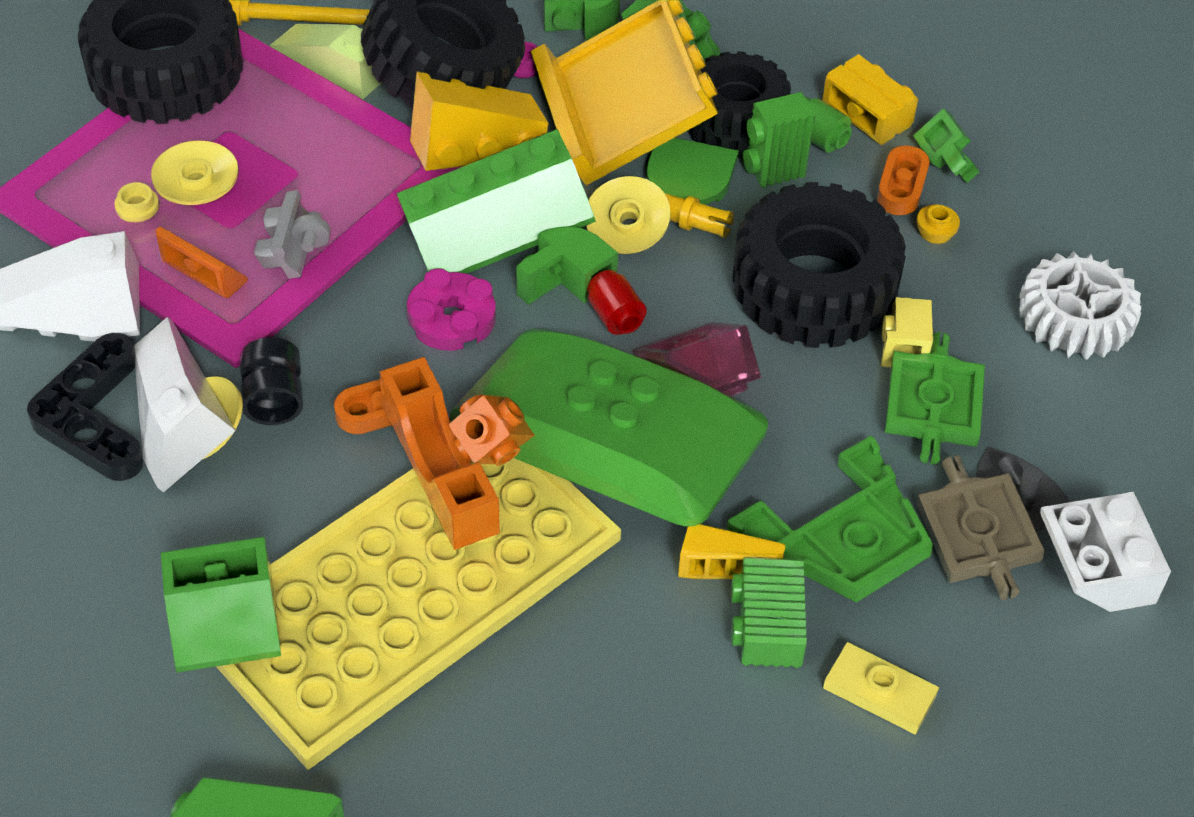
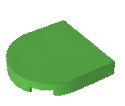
(692, 169)

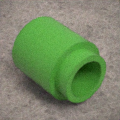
(830, 126)

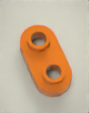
(903, 180)
(363, 400)

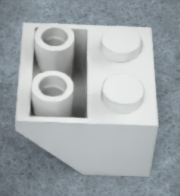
(1108, 551)

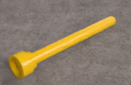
(246, 10)

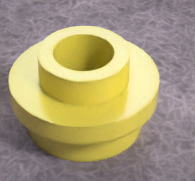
(136, 202)

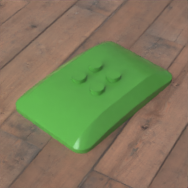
(624, 424)

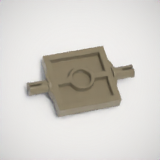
(979, 527)

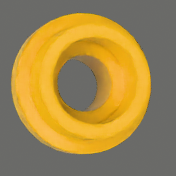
(937, 223)

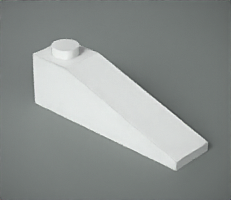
(74, 289)
(176, 406)

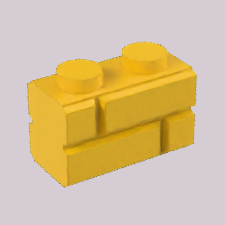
(870, 99)

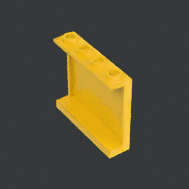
(627, 89)

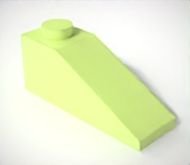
(332, 53)

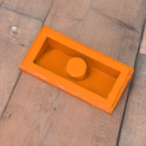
(198, 264)

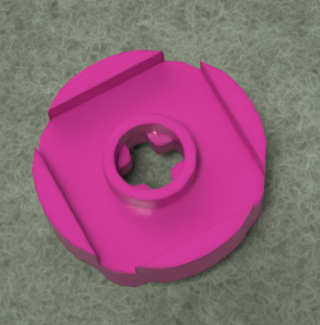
(445, 290)

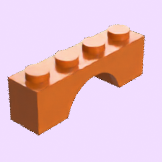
(452, 484)

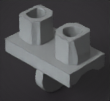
(293, 234)

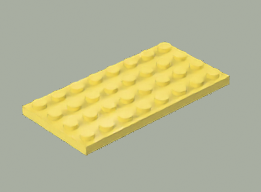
(391, 605)

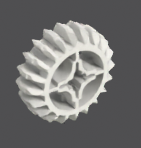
(1080, 305)

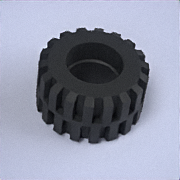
(739, 84)

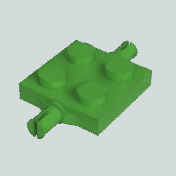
(935, 398)

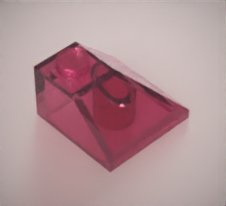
(712, 354)

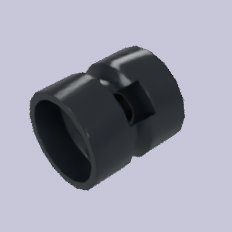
(271, 381)

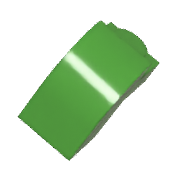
(584, 15)
(566, 258)

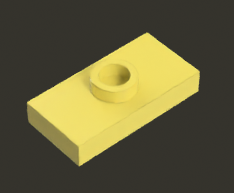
(881, 688)

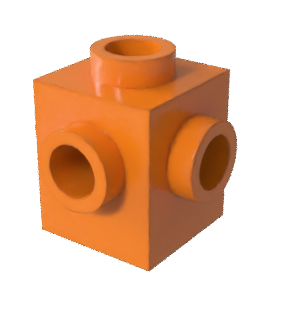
(490, 429)

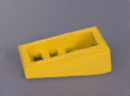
(720, 553)

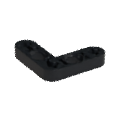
(76, 408)

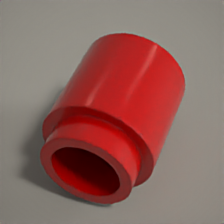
(616, 302)

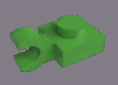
(943, 143)

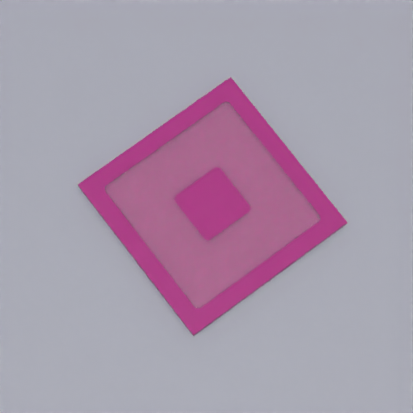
(287, 136)

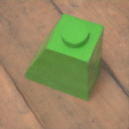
(242, 799)

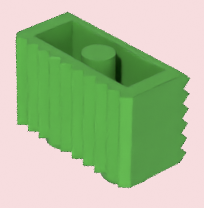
(779, 139)
(771, 612)

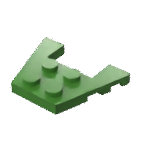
(857, 541)

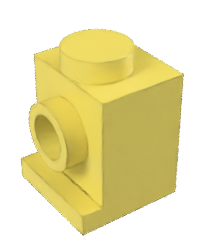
(907, 329)

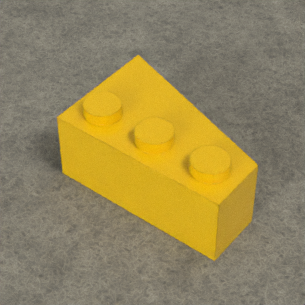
(468, 123)

